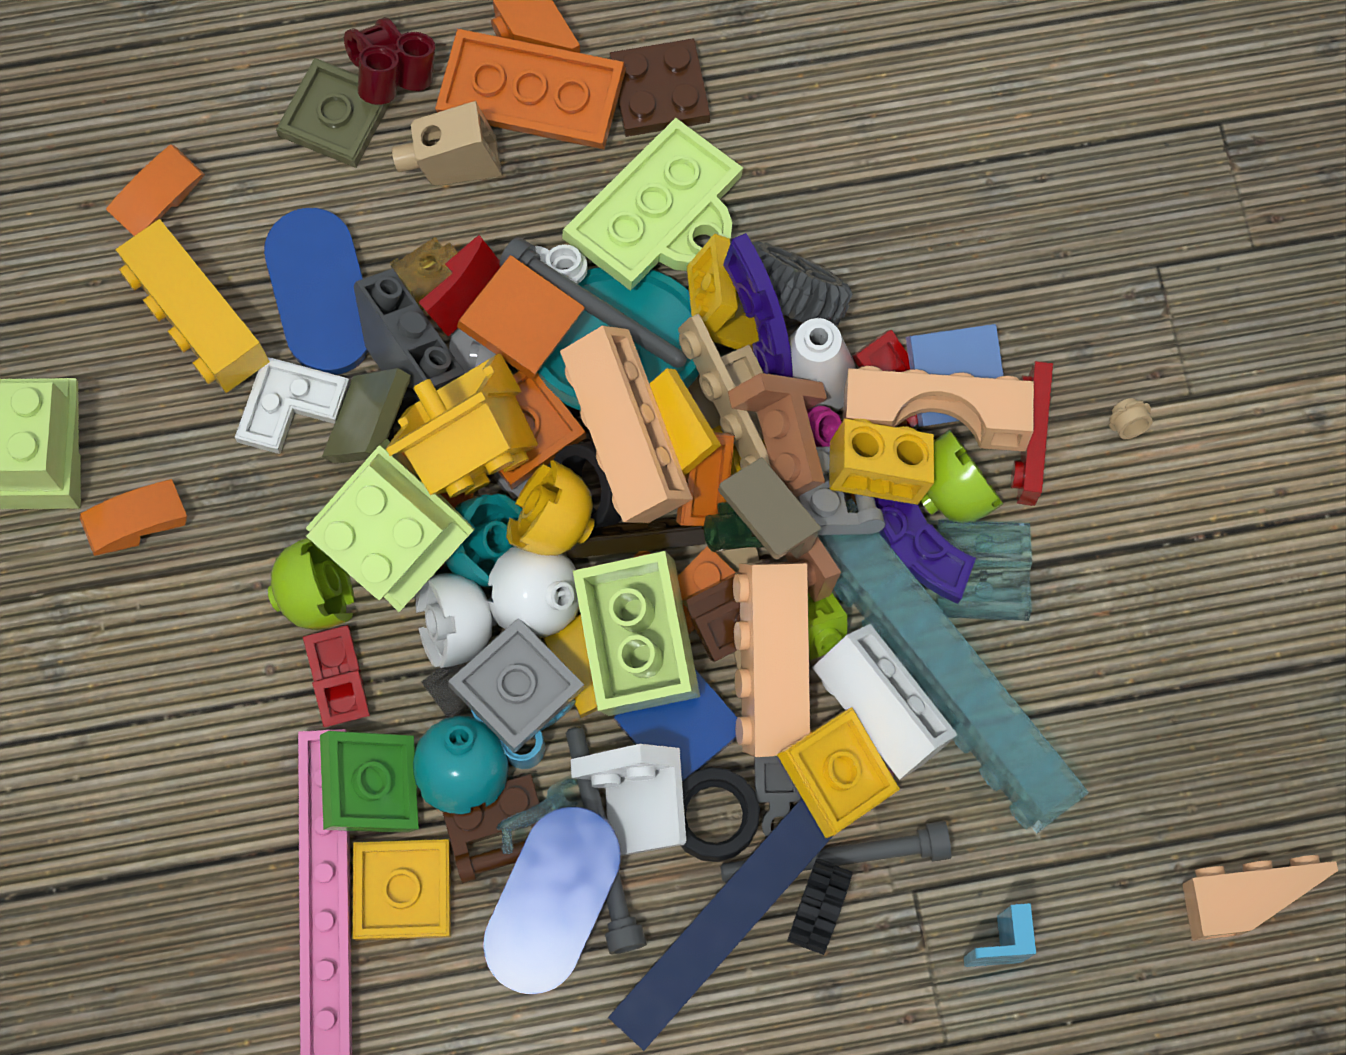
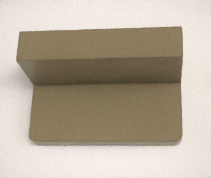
(770, 510)

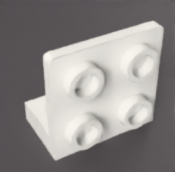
(641, 794)

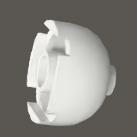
(535, 590)
(455, 619)

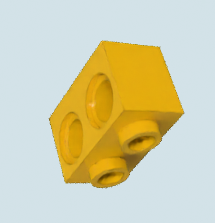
(880, 468)

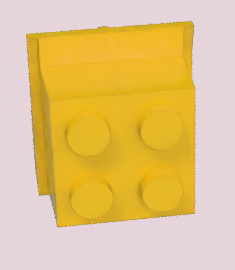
(465, 430)

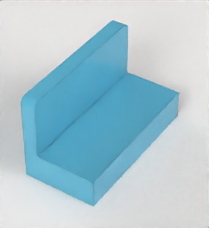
(1015, 938)

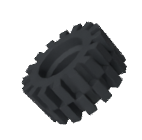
(820, 906)

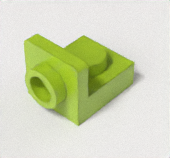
(825, 625)

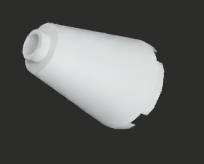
(821, 356)

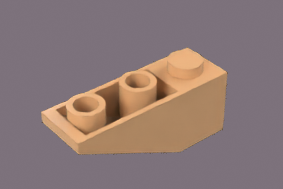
(1241, 901)

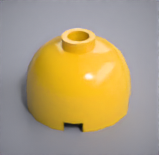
(553, 513)

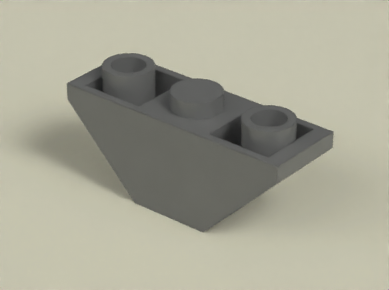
(400, 333)

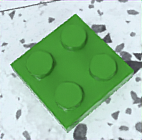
(368, 782)

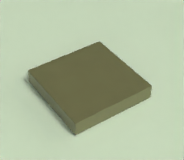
(331, 115)
(366, 415)

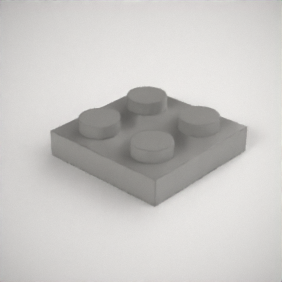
(516, 685)

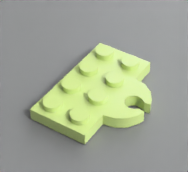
(657, 207)

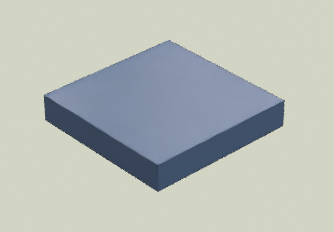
(955, 351)

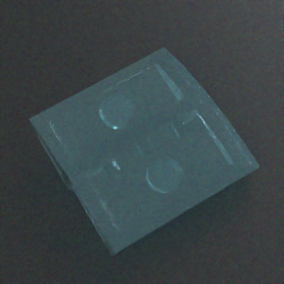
(1000, 574)

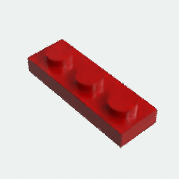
(1029, 471)

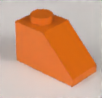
(533, 23)

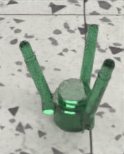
(728, 530)

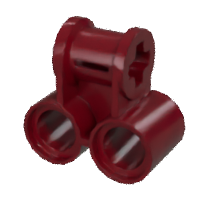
(389, 60)

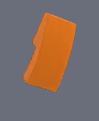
(155, 190)
(127, 517)

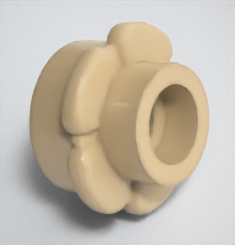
(1130, 418)

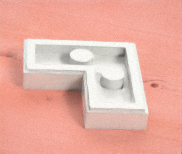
(285, 390)

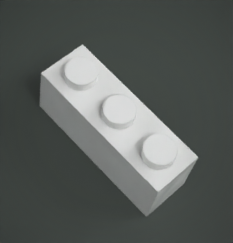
(886, 700)

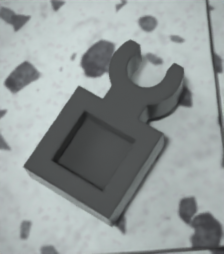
(775, 787)

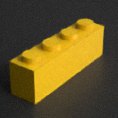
(192, 306)

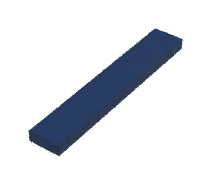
(720, 927)

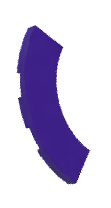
(760, 302)
(924, 550)

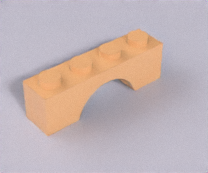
(992, 409)

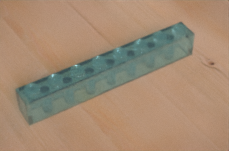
(954, 679)

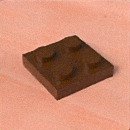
(661, 86)

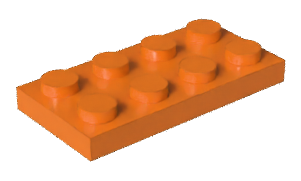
(533, 87)

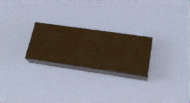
(638, 537)

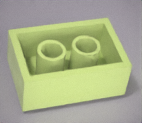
(636, 633)

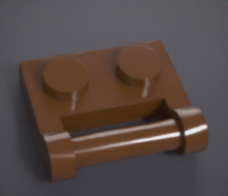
(482, 824)

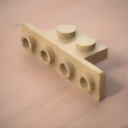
(717, 378)

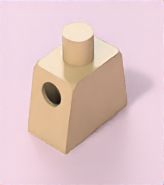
(451, 146)

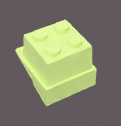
(39, 444)
(388, 528)

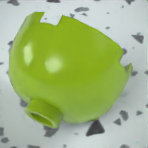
(959, 484)
(310, 587)

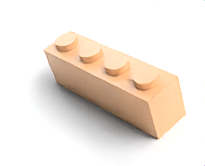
(625, 425)
(773, 656)

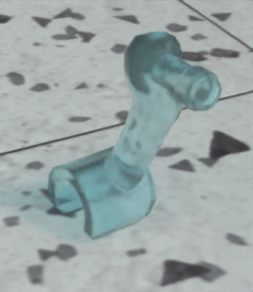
(554, 801)

